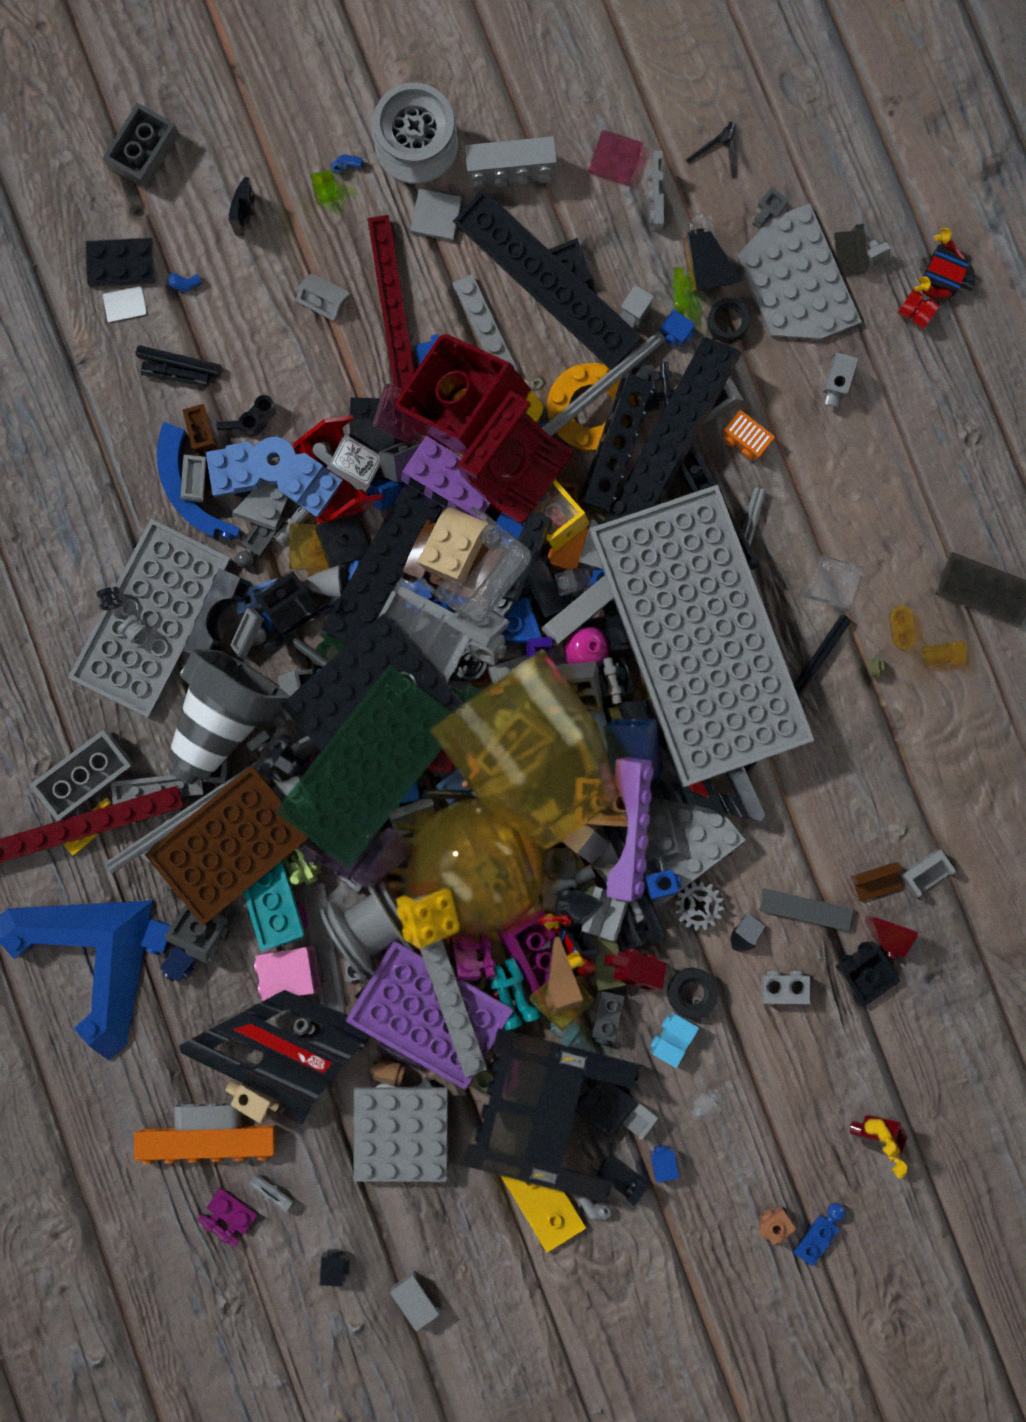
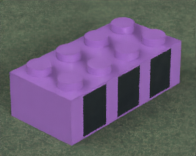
(436, 475)

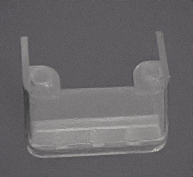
(491, 576)

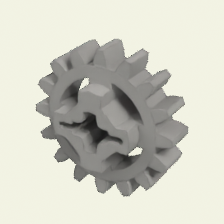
(707, 899)

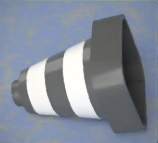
(219, 712)

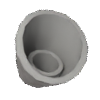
(327, 582)

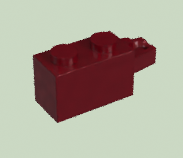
(637, 970)

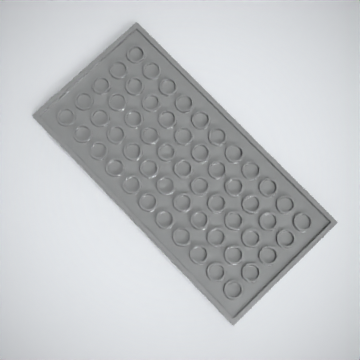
(701, 635)

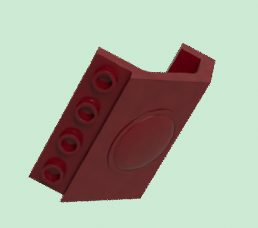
(513, 460)

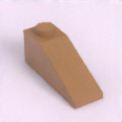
(562, 987)

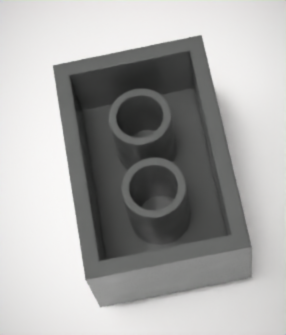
(141, 145)

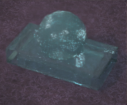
(567, 1034)

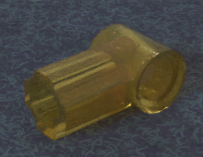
(950, 653)

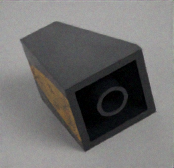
(707, 262)

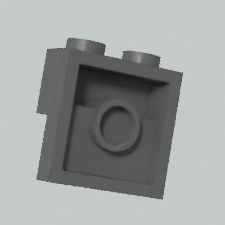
(197, 939)

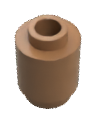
(387, 1071)

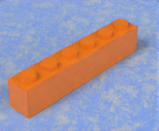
(215, 1144)

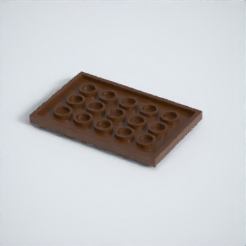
(225, 846)

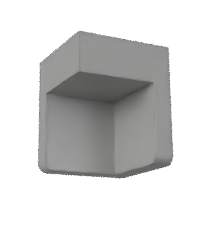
(640, 1120)

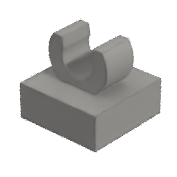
(877, 254)

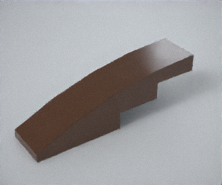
(201, 437)

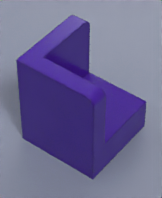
(535, 645)

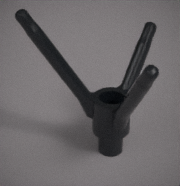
(725, 139)

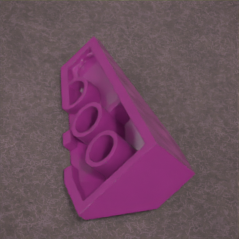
(531, 948)

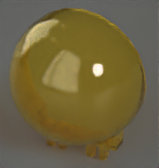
(477, 857)

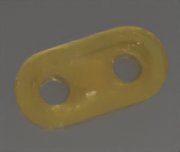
(902, 628)

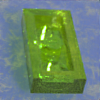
(680, 282)

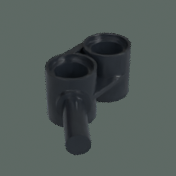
(261, 417)

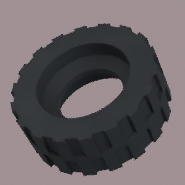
(692, 1010)

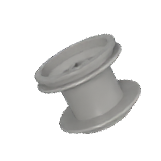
(422, 109)
(366, 928)

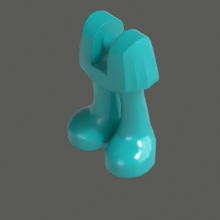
(525, 1011)

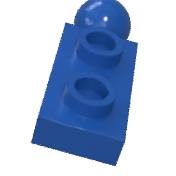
(820, 1234)

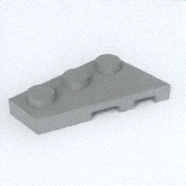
(656, 215)
(263, 506)

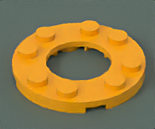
(559, 398)

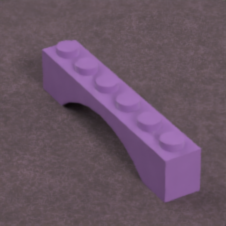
(633, 782)

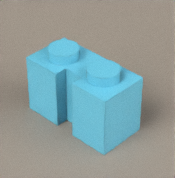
(673, 1039)

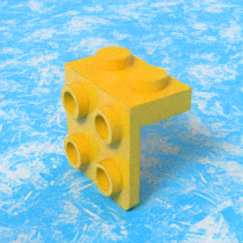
(428, 918)

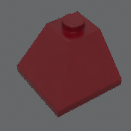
(891, 937)

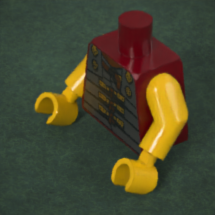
(884, 1137)

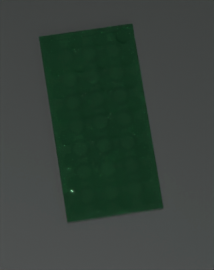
(366, 768)

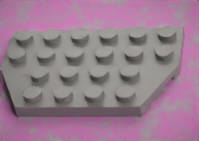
(797, 279)

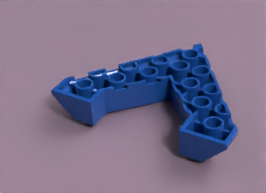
(117, 935)

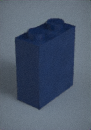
(636, 740)

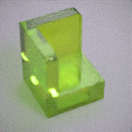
(324, 187)

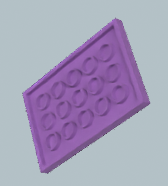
(406, 1015)

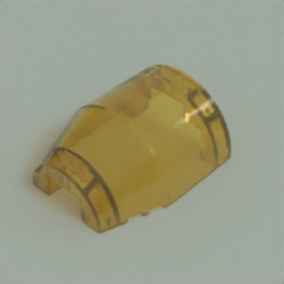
(531, 752)

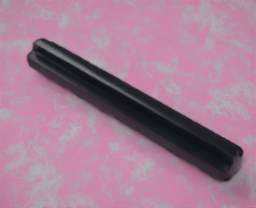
(178, 361)

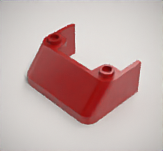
(345, 501)

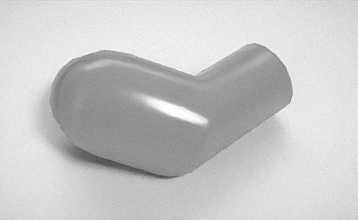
(595, 1211)

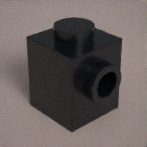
(333, 1268)

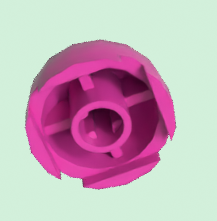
(586, 645)

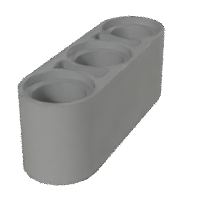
(206, 1116)

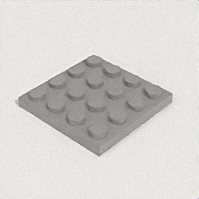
(400, 1134)

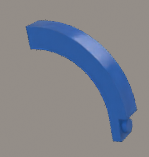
(169, 465)

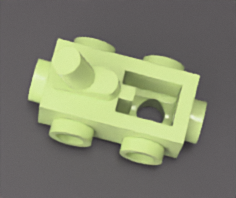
(300, 870)

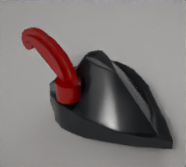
(573, 909)

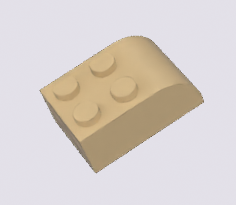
(452, 545)

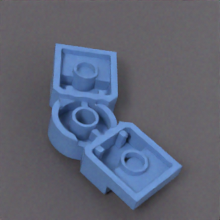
(298, 476)

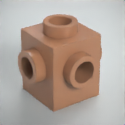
(783, 1226)

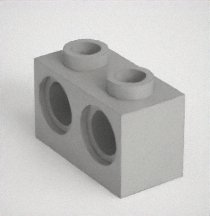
(784, 994)

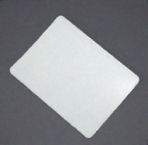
(124, 304)

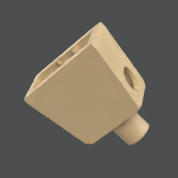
(252, 1102)

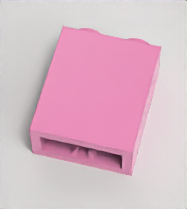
(288, 970)

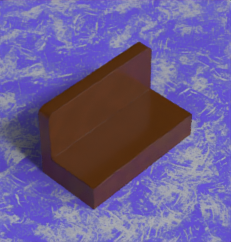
(877, 881)

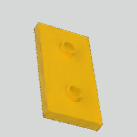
(547, 1212)

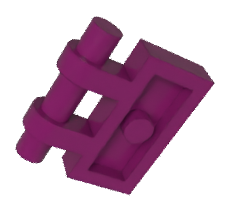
(465, 958)
(232, 1212)

